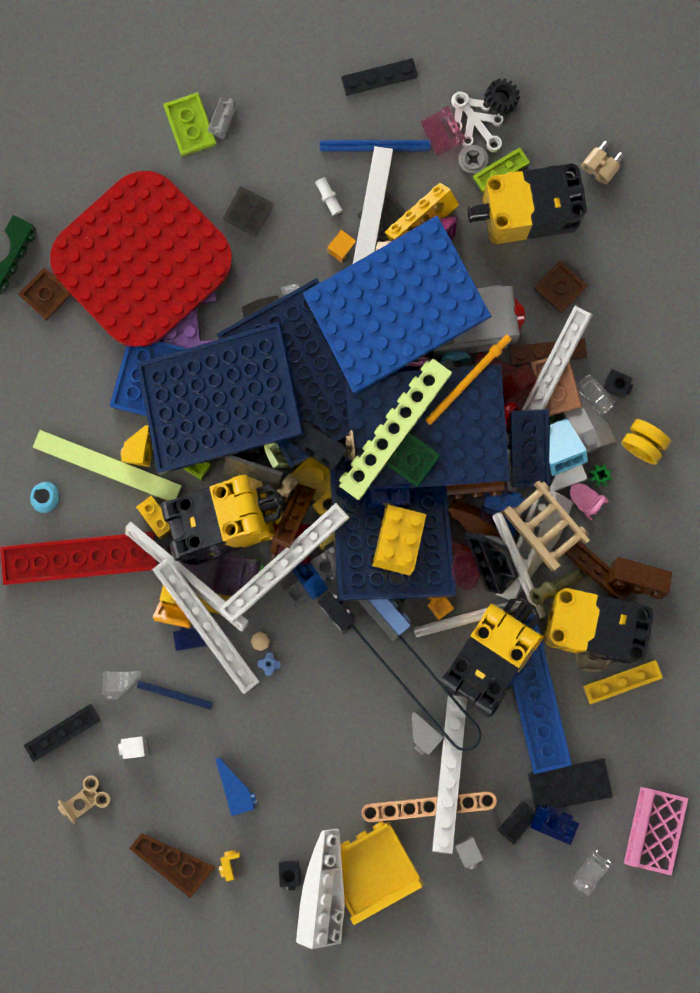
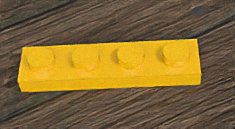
(622, 682)

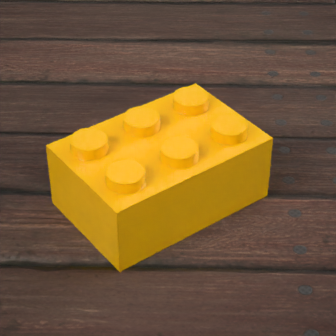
(399, 540)

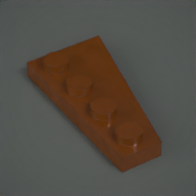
(174, 865)

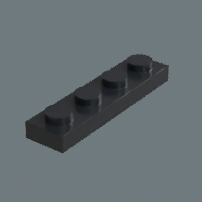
(379, 76)
(62, 732)

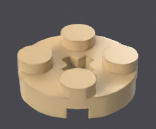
(288, 484)

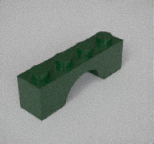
(20, 234)

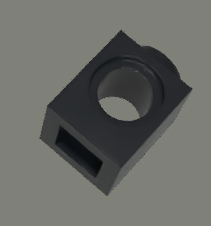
(610, 387)
(286, 866)

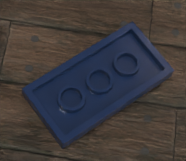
(529, 447)

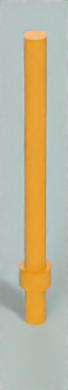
(494, 352)

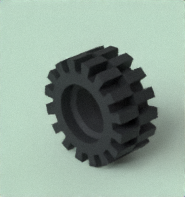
(505, 88)

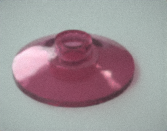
(465, 570)

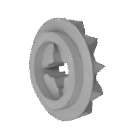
(473, 151)

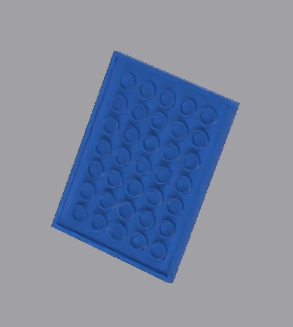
(396, 304)

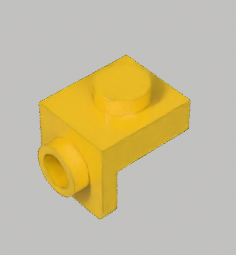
(226, 869)

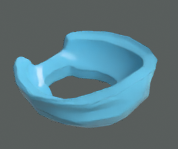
(460, 356)
(51, 503)

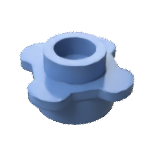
(269, 669)

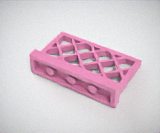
(640, 826)

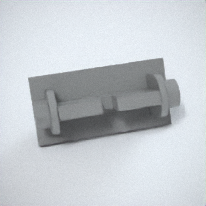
(222, 117)

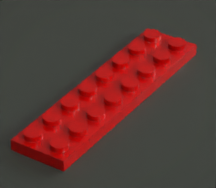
(74, 559)

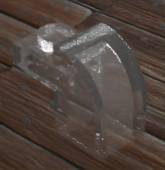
(590, 872)

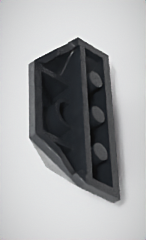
(492, 561)

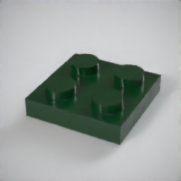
(413, 460)

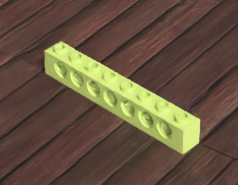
(432, 369)

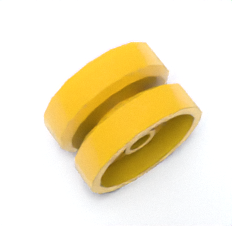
(646, 441)

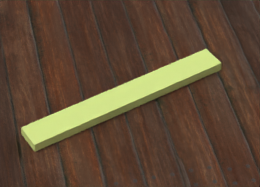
(106, 466)

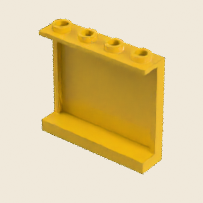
(376, 872)

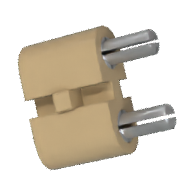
(600, 165)

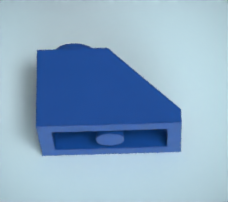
(310, 580)

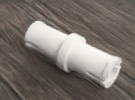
(328, 196)

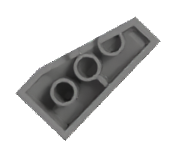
(590, 426)

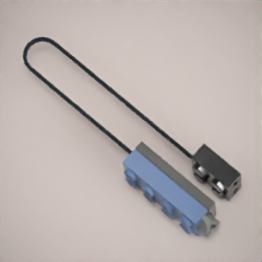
(393, 625)

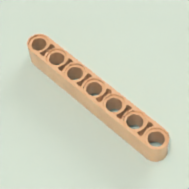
(419, 810)

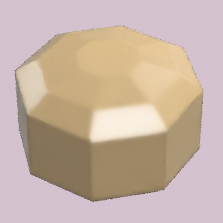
(260, 641)

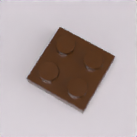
(560, 287)
(44, 294)

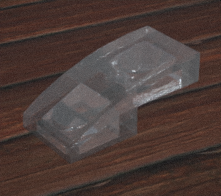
(596, 394)

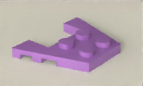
(187, 332)

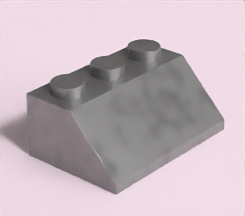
(237, 466)

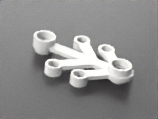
(475, 119)

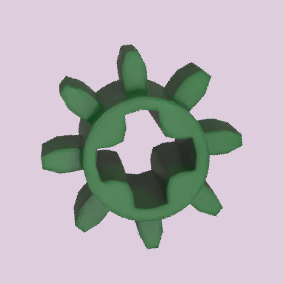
(605, 473)

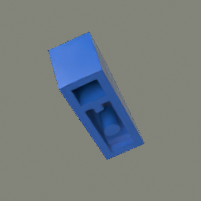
(236, 792)

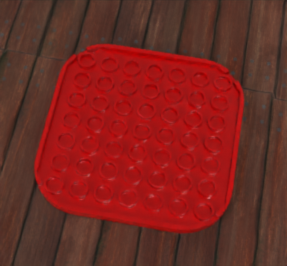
(141, 258)

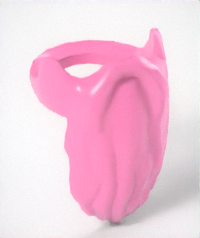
(586, 499)

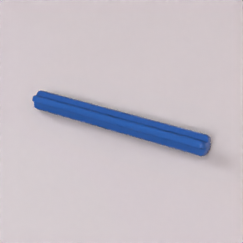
(368, 145)

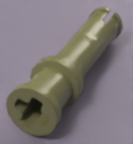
(549, 589)

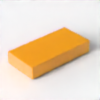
(171, 614)

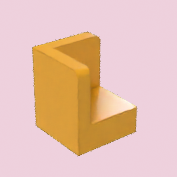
(340, 246)

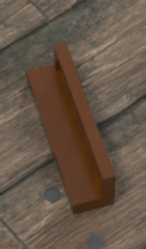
(292, 517)

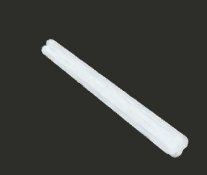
(517, 560)
(456, 621)

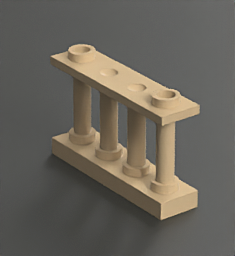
(526, 529)

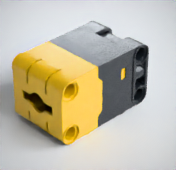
(598, 626)

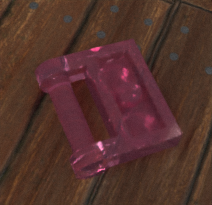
(437, 133)

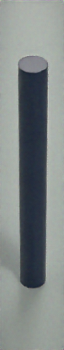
(175, 695)

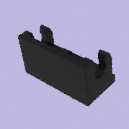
(517, 822)

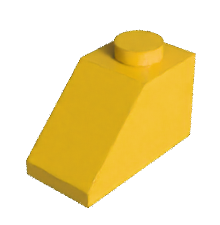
(138, 448)

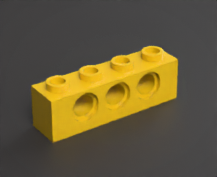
(437, 202)

